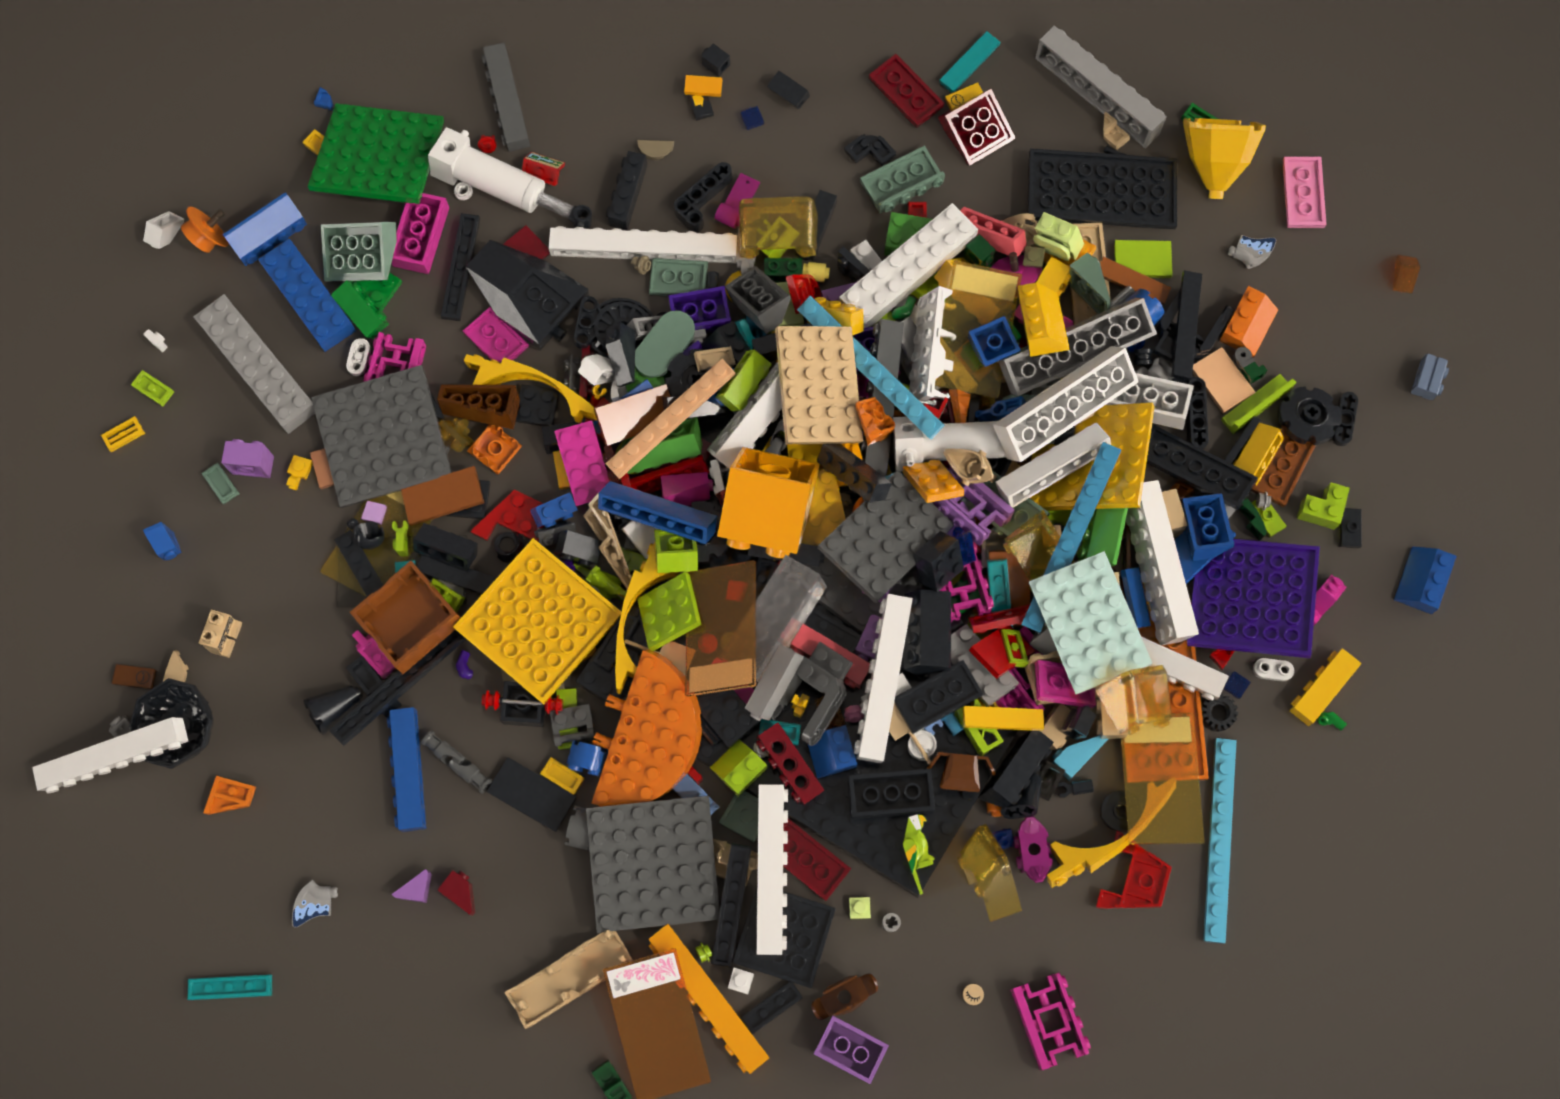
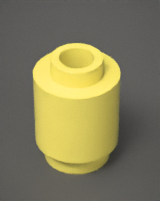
(817, 270)

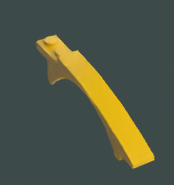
(496, 373)
(638, 585)
(1074, 859)

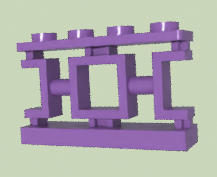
(983, 499)

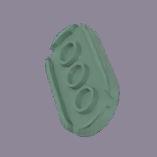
(663, 343)

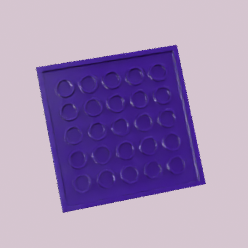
(1257, 599)

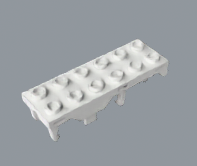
(928, 352)

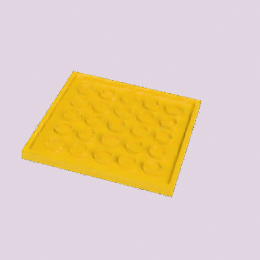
(1128, 430)
(538, 621)

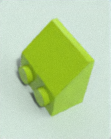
(675, 553)
(739, 767)

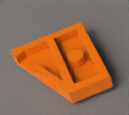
(228, 796)

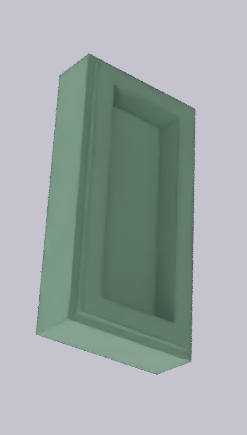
(220, 483)

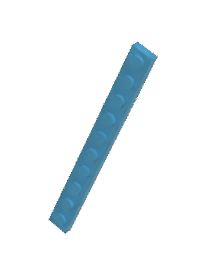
(1077, 523)

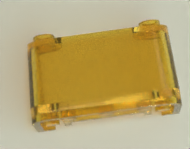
(778, 225)
(1033, 544)
(1137, 699)

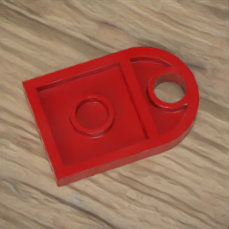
(801, 288)

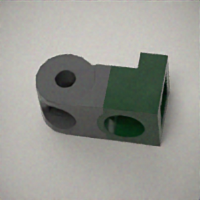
(1247, 366)

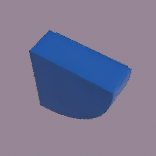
(323, 99)

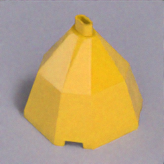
(1221, 150)

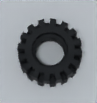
(1225, 723)

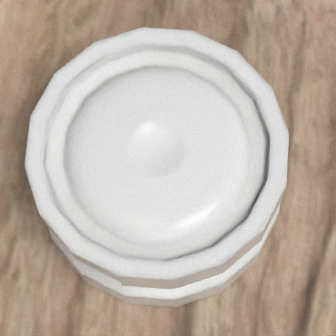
(927, 742)

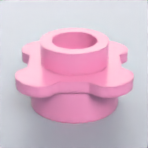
(853, 714)

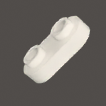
(358, 358)
(1273, 669)

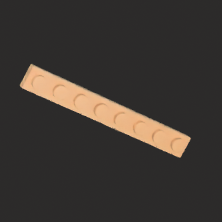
(670, 418)

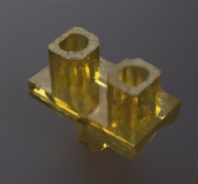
(457, 430)

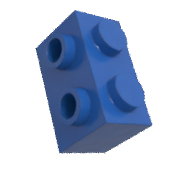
(554, 509)

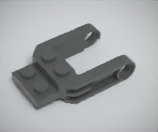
(826, 674)

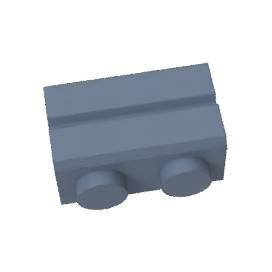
(1430, 376)

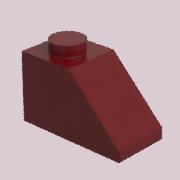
(459, 891)

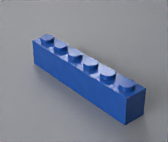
(657, 512)
(407, 770)

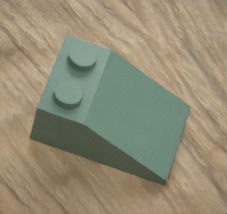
(1089, 282)

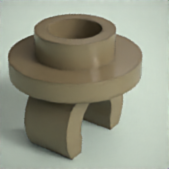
(641, 264)

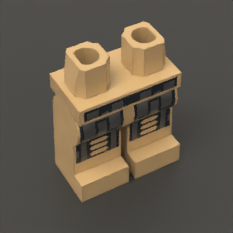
(215, 632)

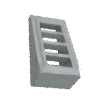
(638, 325)

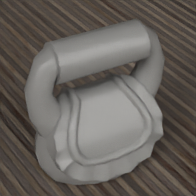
(1160, 369)

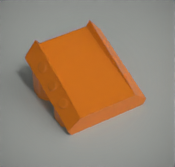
(960, 404)
(874, 421)
(494, 448)

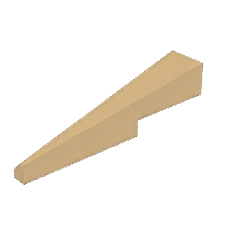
(610, 547)

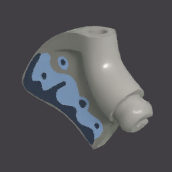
(1252, 251)
(312, 902)

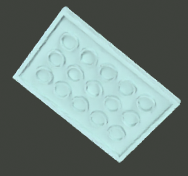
(1090, 622)

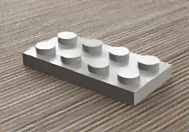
(991, 687)

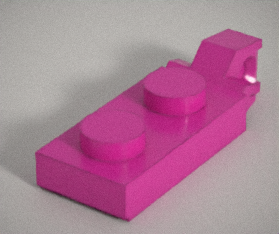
(374, 656)

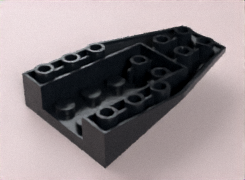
(525, 291)

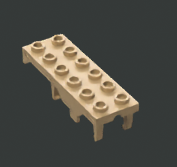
(567, 978)

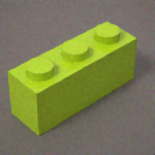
(745, 382)

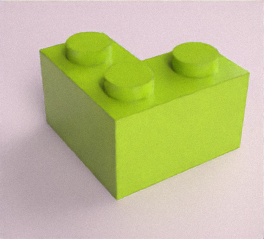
(1325, 511)

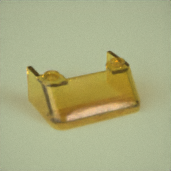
(989, 868)

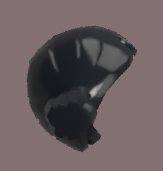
(367, 534)

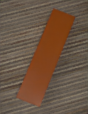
(1126, 277)

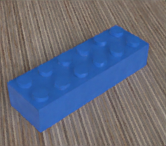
(307, 295)

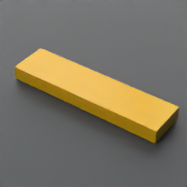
(1003, 718)

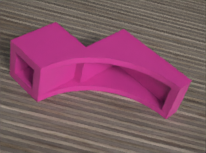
(1327, 595)

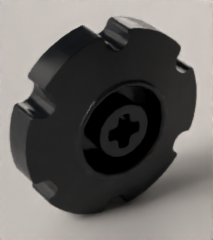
(682, 370)
(1309, 415)
(716, 545)

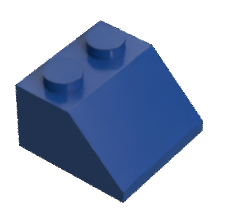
(993, 341)
(833, 753)

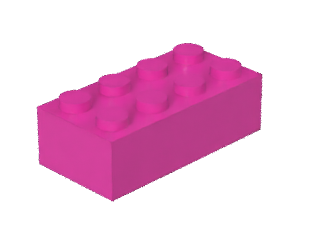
(420, 233)
(582, 461)

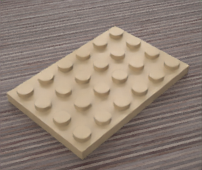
(818, 384)

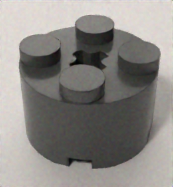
(578, 829)

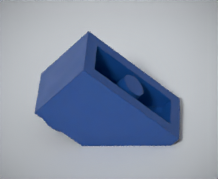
(163, 541)

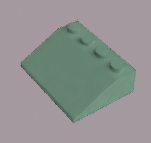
(358, 250)

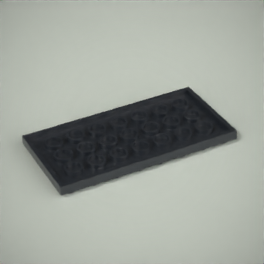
(1103, 188)

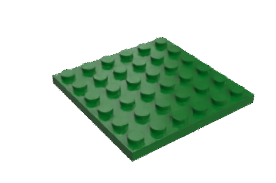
(376, 153)

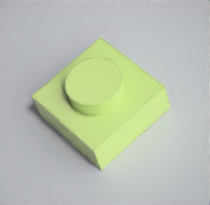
(859, 908)

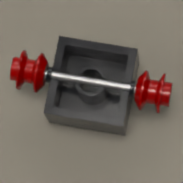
(520, 706)

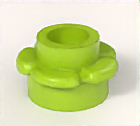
(703, 952)

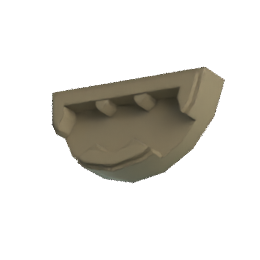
(655, 149)

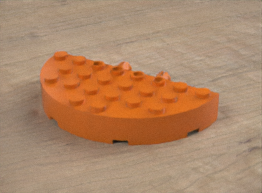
(653, 738)

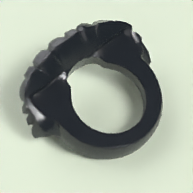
(507, 556)

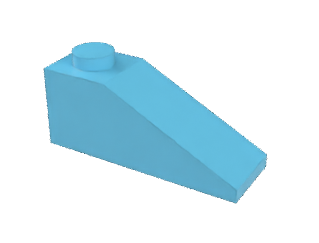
(1077, 755)

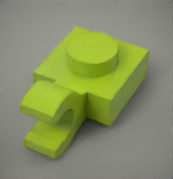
(400, 544)

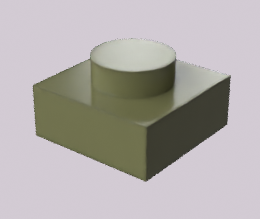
(1034, 257)

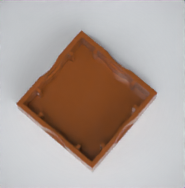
(406, 617)

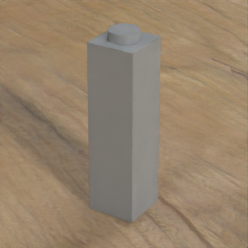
(773, 683)

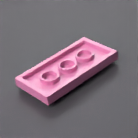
(1304, 192)

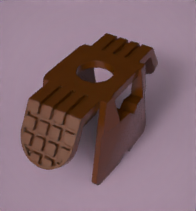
(961, 771)
(859, 989)

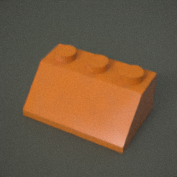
(1250, 321)

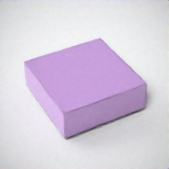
(374, 512)

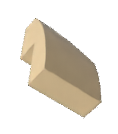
(1113, 133)
(176, 668)

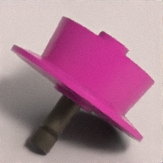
(1015, 264)

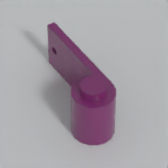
(729, 211)

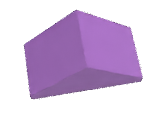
(415, 889)

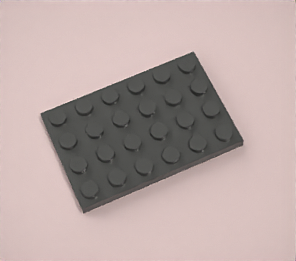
(881, 537)

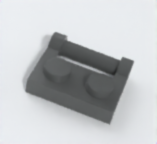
(569, 719)

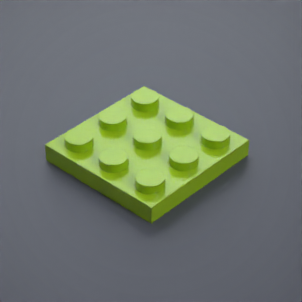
(669, 611)

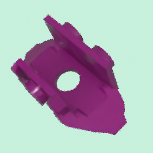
(1038, 865)

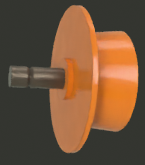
(203, 230)

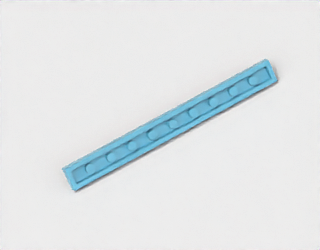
(878, 374)
(1219, 841)

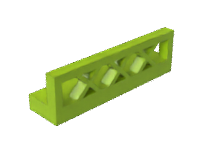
(1257, 403)
(975, 736)

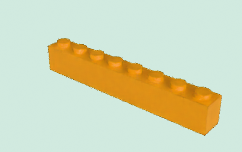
(712, 1003)

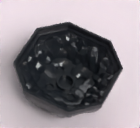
(175, 700)

